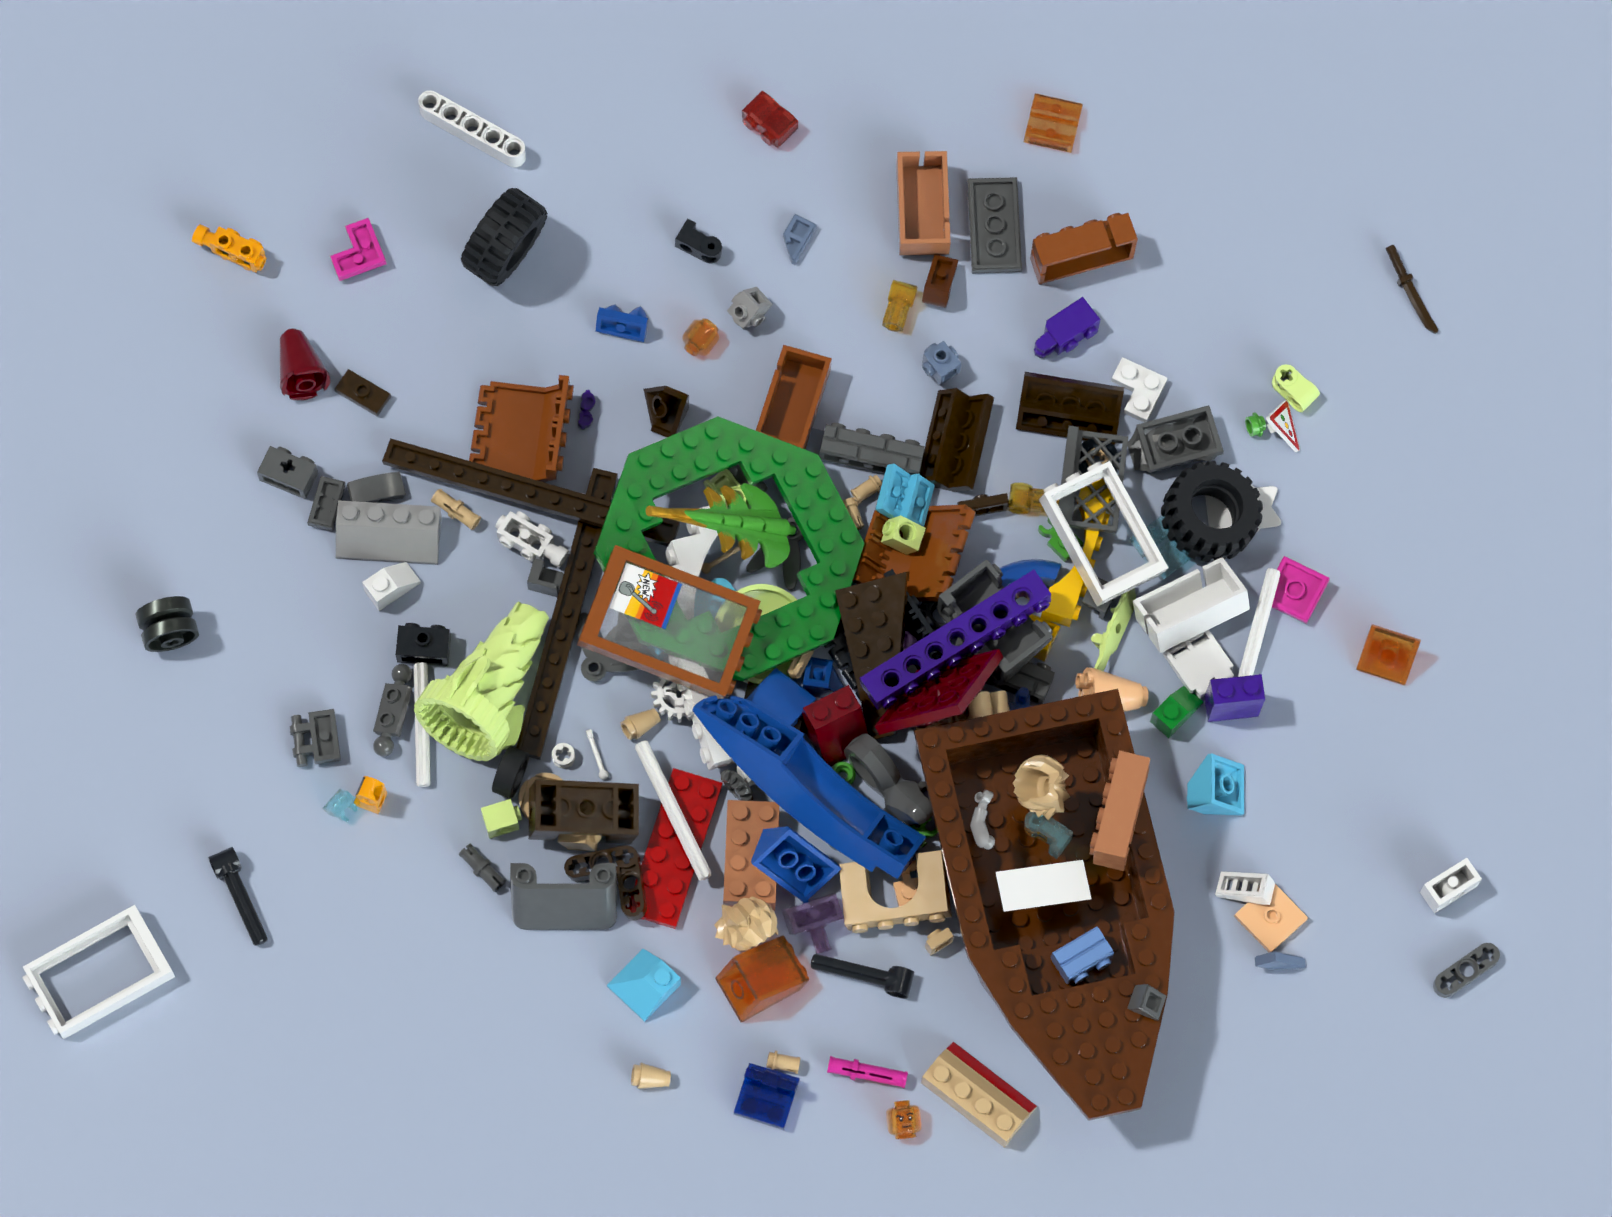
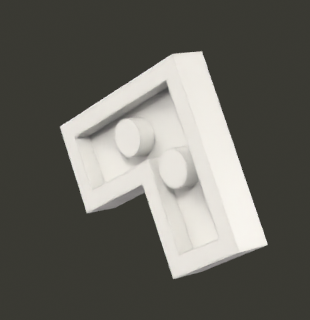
(1145, 387)

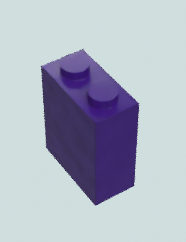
(1234, 698)

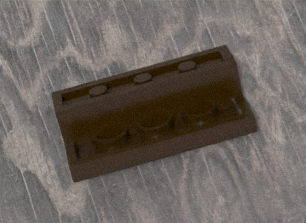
(1055, 403)
(956, 439)

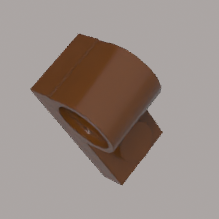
(939, 281)

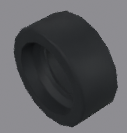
(510, 772)

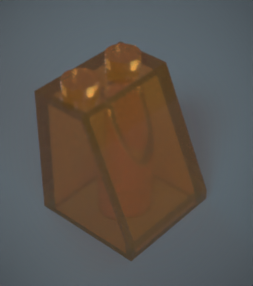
(761, 977)

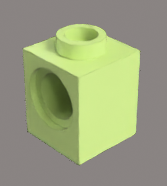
(911, 532)
(501, 818)

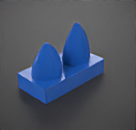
(620, 324)

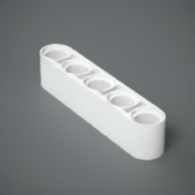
(466, 119)

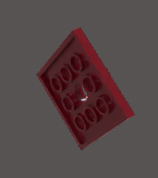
(943, 696)

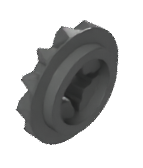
(736, 785)

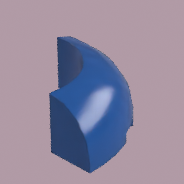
(1046, 570)

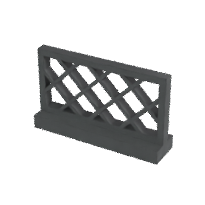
(1071, 466)

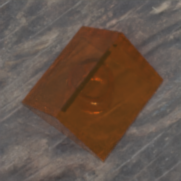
(1388, 654)

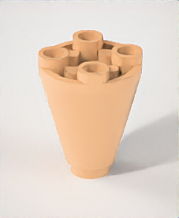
(1093, 681)

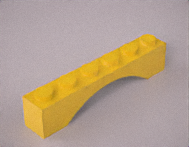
(1067, 591)

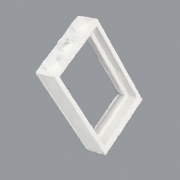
(1103, 593)
(147, 943)

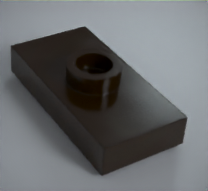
(362, 392)
(986, 504)

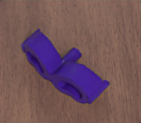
(586, 405)

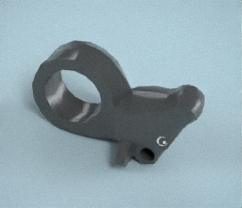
(875, 767)

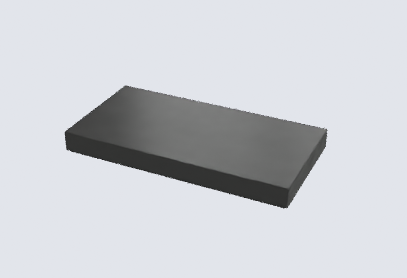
(994, 225)

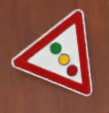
(1281, 421)

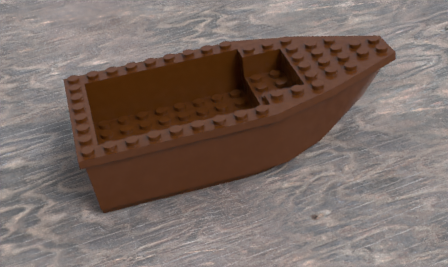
(1084, 1029)

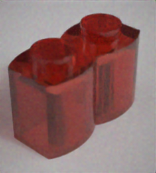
(769, 119)

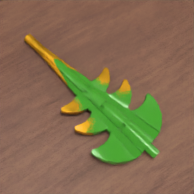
(750, 524)

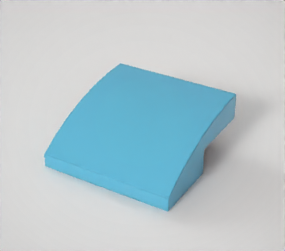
(904, 495)

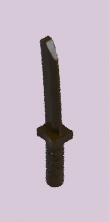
(1406, 281)

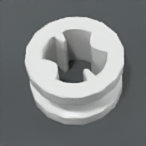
(559, 748)

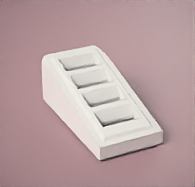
(1261, 891)

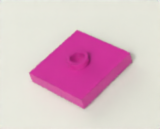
(1298, 589)

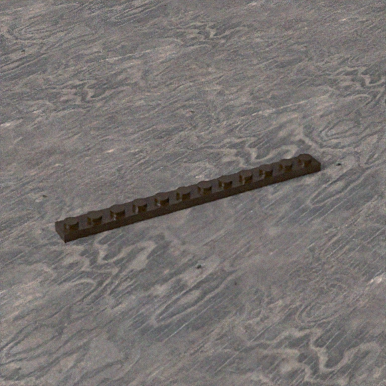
(512, 487)
(563, 624)

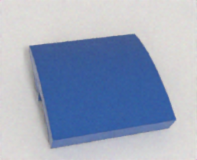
(781, 697)

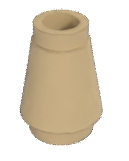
(638, 724)
(649, 1076)

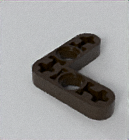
(624, 871)

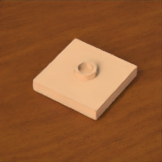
(1271, 922)

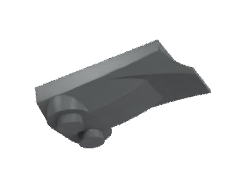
(1175, 440)

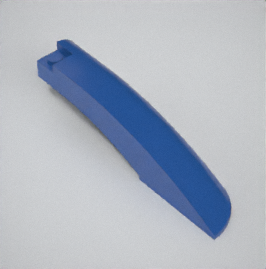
(806, 786)

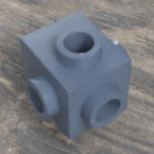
(941, 362)

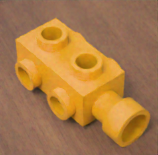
(231, 242)

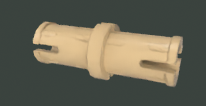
(456, 509)

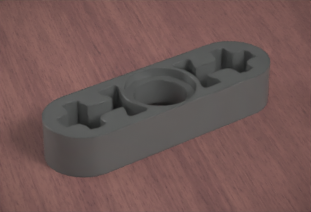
(1476, 953)

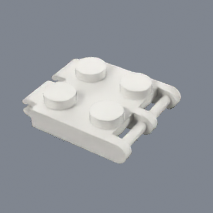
(1199, 663)

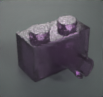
(813, 917)

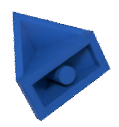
(821, 678)

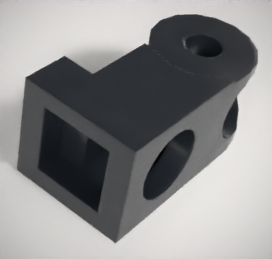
(697, 244)

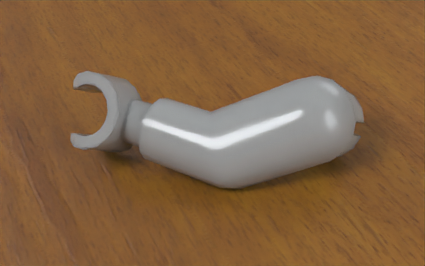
(978, 824)

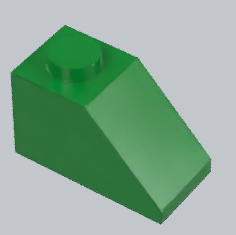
(1175, 711)

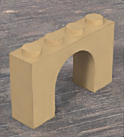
(929, 902)

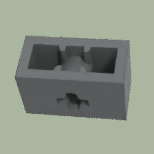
(295, 482)

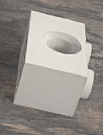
(1450, 885)

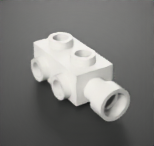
(528, 537)

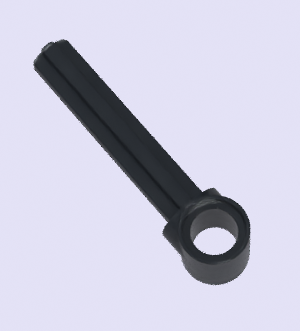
(226, 867)
(896, 980)

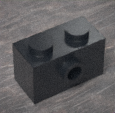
(423, 644)

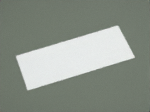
(1043, 885)

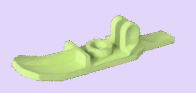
(1109, 641)

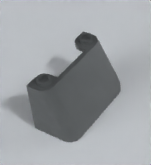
(1018, 643)
(564, 905)

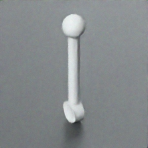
(603, 774)

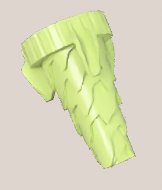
(475, 705)

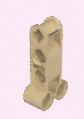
(982, 705)

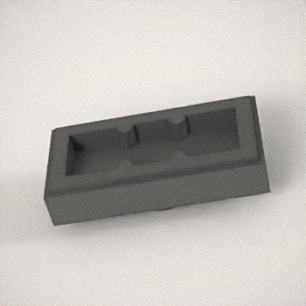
(325, 503)

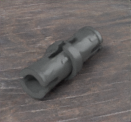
(482, 867)

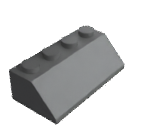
(388, 532)

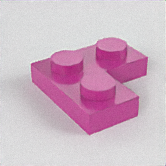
(363, 256)

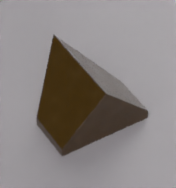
(666, 409)

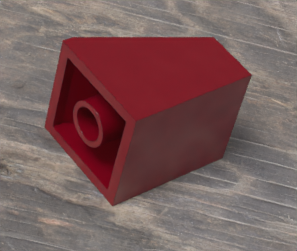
(833, 724)

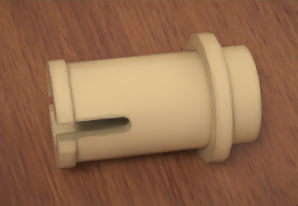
(867, 488)
(852, 507)
(783, 1062)

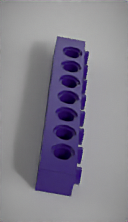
(1027, 586)

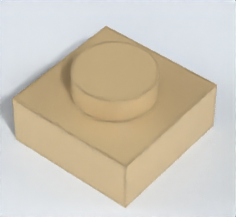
(938, 940)

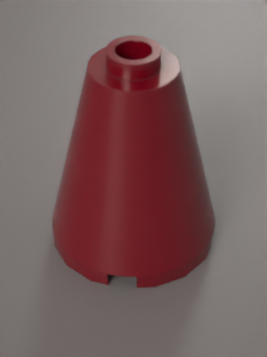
(300, 367)

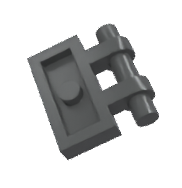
(323, 734)

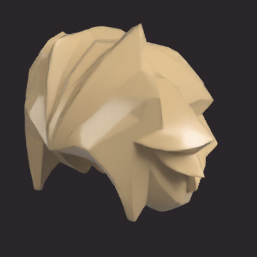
(1041, 785)
(746, 923)

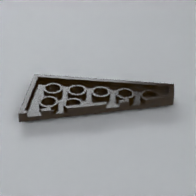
(874, 632)

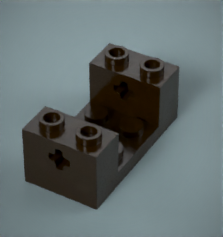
(556, 810)

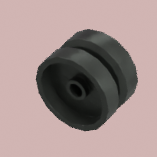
(167, 624)

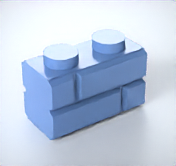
(1082, 956)

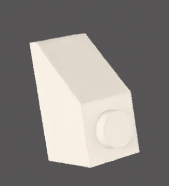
(390, 584)

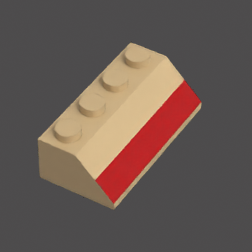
(978, 1094)

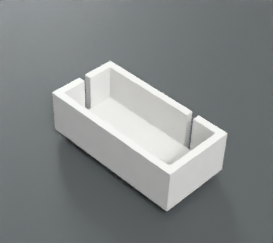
(1187, 609)

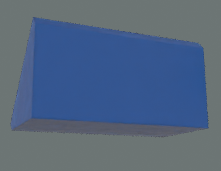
(793, 862)

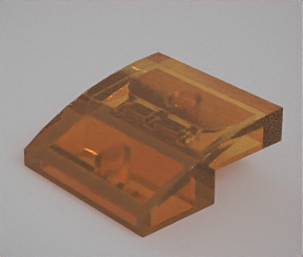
(1053, 123)

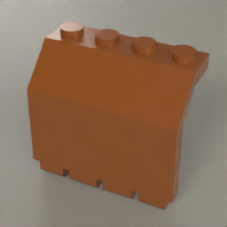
(522, 428)
(931, 564)

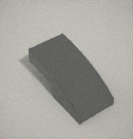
(377, 488)

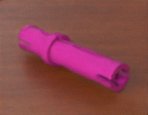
(867, 1072)

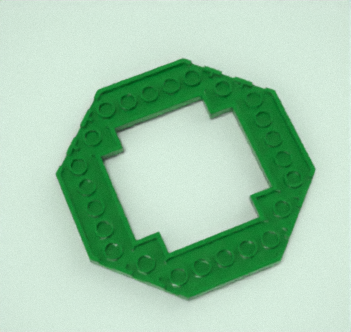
(808, 494)

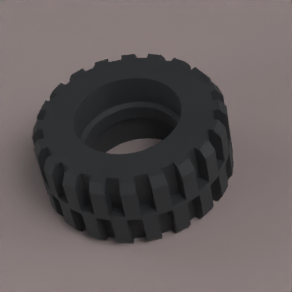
(504, 237)
(1229, 488)

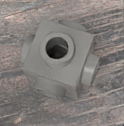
(749, 307)

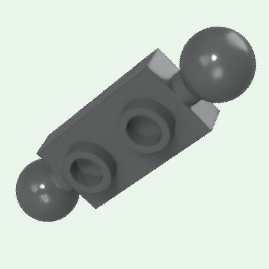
(392, 710)

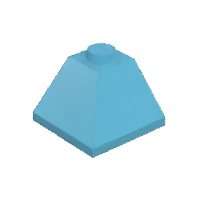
(1217, 787)
(645, 984)

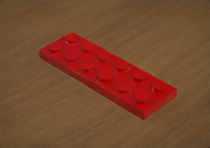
(665, 864)

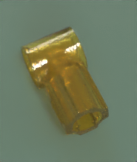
(900, 300)
(1025, 498)

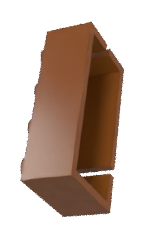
(1083, 248)
(795, 396)

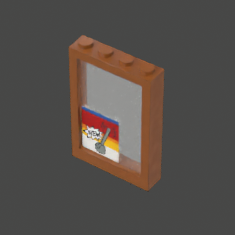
(670, 623)

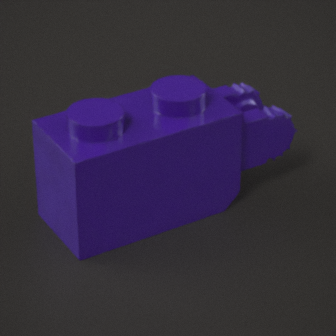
(1067, 329)

